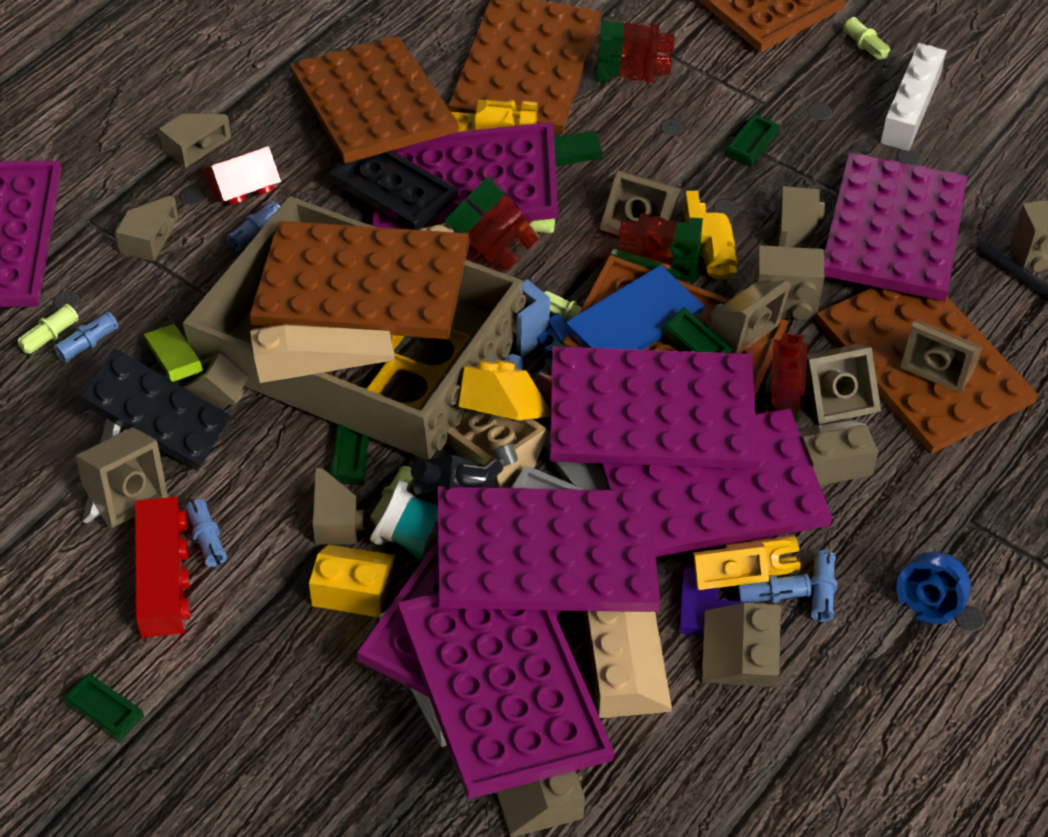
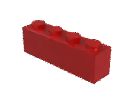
(160, 567)

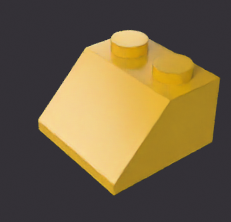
(501, 391)
(351, 580)

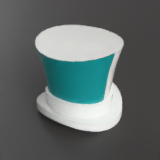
(407, 522)

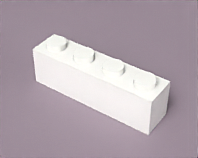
(913, 97)

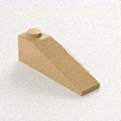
(304, 350)
(483, 432)

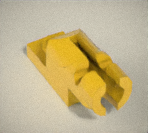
(497, 114)
(716, 240)
(745, 562)

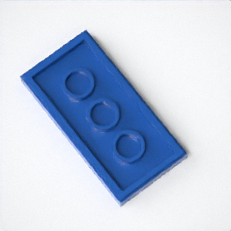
(634, 313)

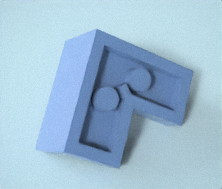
(531, 320)

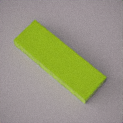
(173, 352)

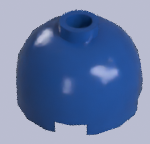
(934, 587)

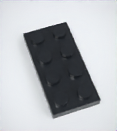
(396, 188)
(151, 403)

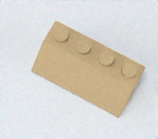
(626, 663)

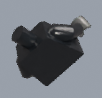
(457, 472)

